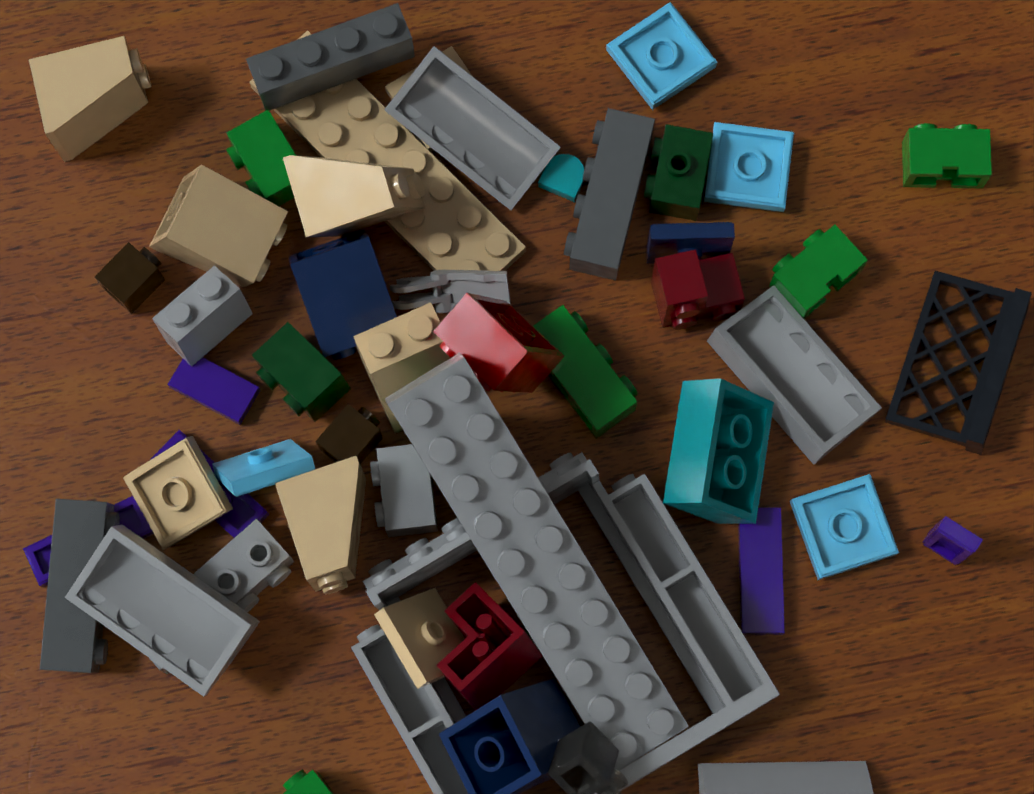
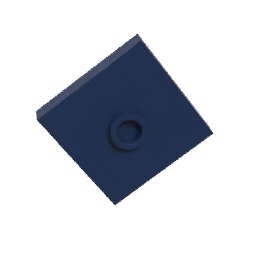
(707, 239)

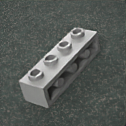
(246, 567)

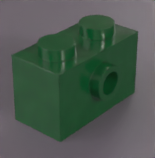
(680, 172)
(300, 372)

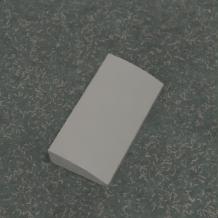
(472, 128)
(792, 366)
(161, 609)
(785, 778)

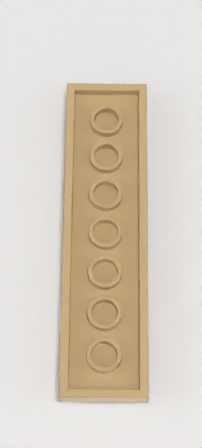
(454, 225)

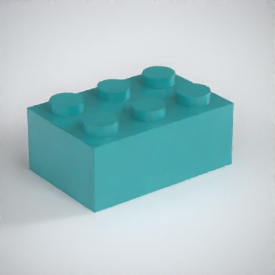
(718, 451)

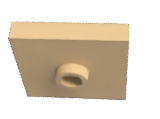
(177, 492)
(420, 634)

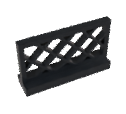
(993, 371)

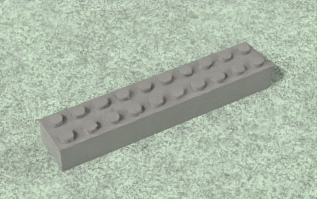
(535, 558)

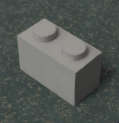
(202, 315)
(405, 492)

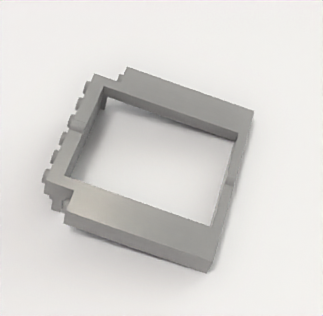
(661, 570)

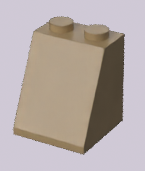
(88, 92)
(350, 195)
(220, 226)
(400, 353)
(326, 521)

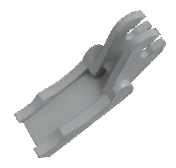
(450, 287)

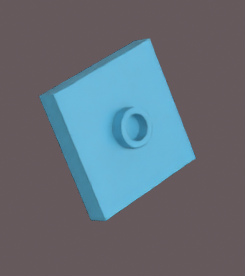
(661, 55)
(749, 167)
(263, 467)
(844, 527)

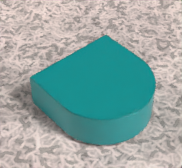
(563, 176)

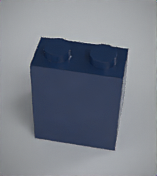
(342, 291)
(510, 739)

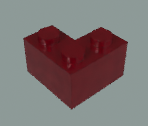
(695, 288)
(492, 652)

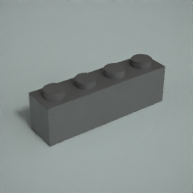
(331, 57)
(610, 195)
(71, 636)

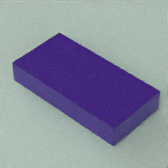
(215, 388)
(951, 541)

